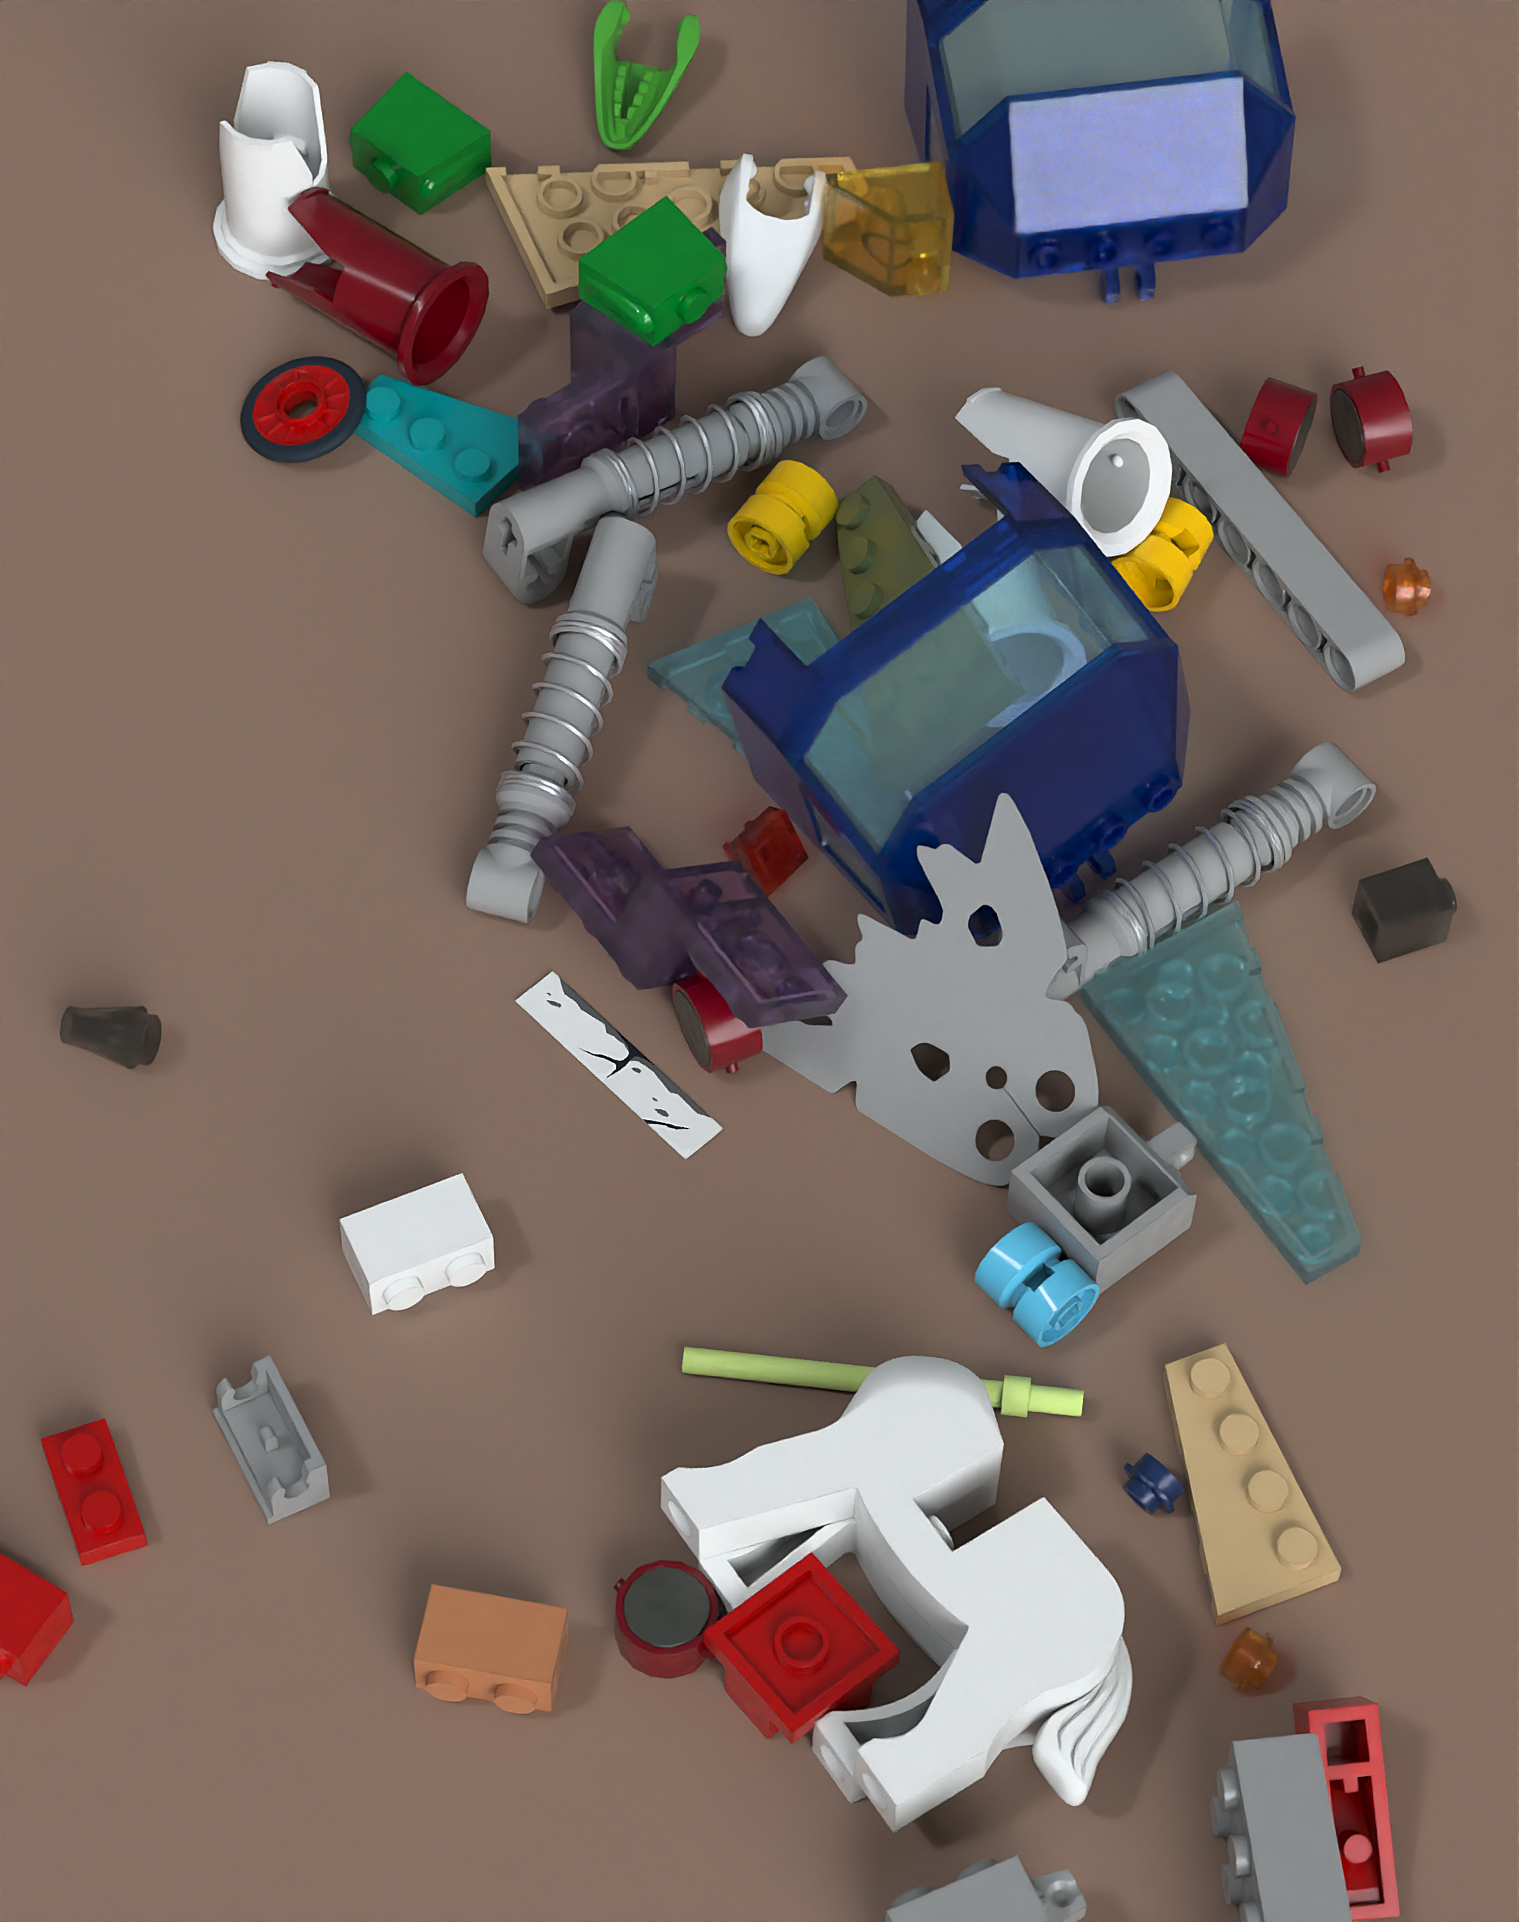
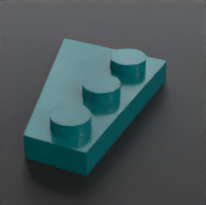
(443, 441)

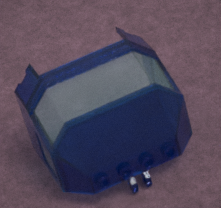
(1101, 129)
(986, 678)

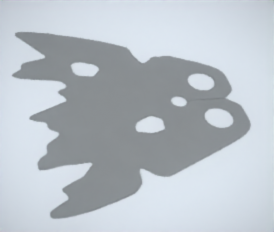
(964, 998)

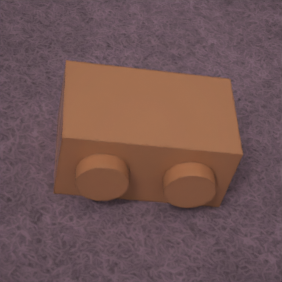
(490, 1649)

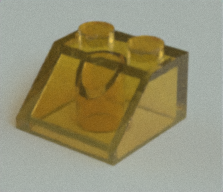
(890, 227)

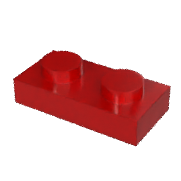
(93, 1492)

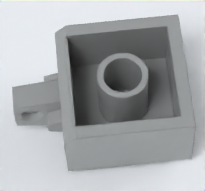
(1107, 1193)
(994, 1894)

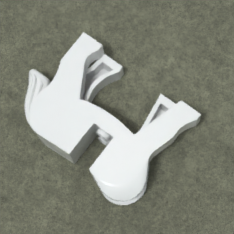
(1011, 1618)

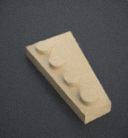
(1246, 1504)

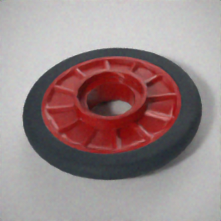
(294, 440)

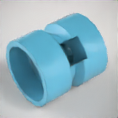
(1045, 1292)

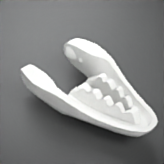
(762, 250)

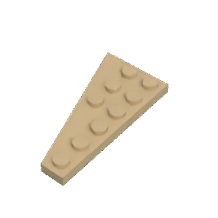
(568, 214)

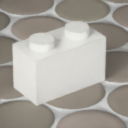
(417, 1244)

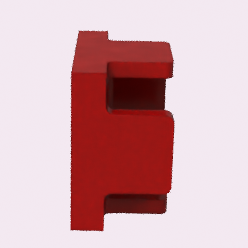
(799, 1651)

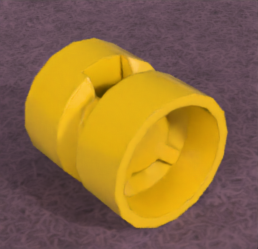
(782, 516)
(1166, 559)

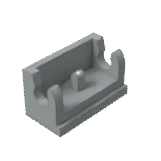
(271, 1443)

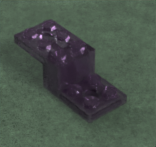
(615, 392)
(686, 918)

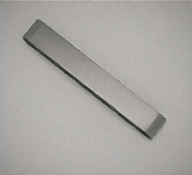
(1266, 536)

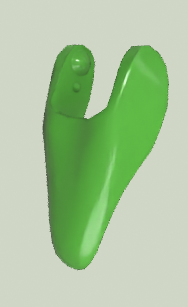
(630, 93)

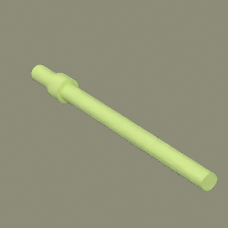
(1012, 1395)

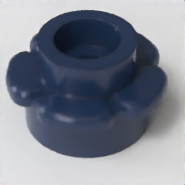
(1151, 1485)

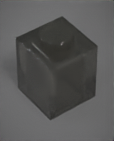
(1404, 909)

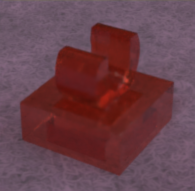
(768, 849)

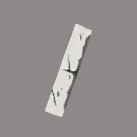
(619, 1065)

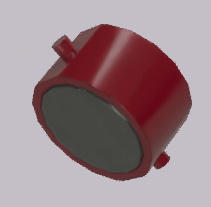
(1371, 419)
(1278, 426)
(711, 1028)
(664, 1618)

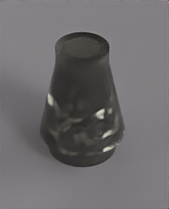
(116, 1033)

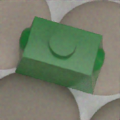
(419, 145)
(653, 273)

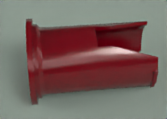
(388, 288)

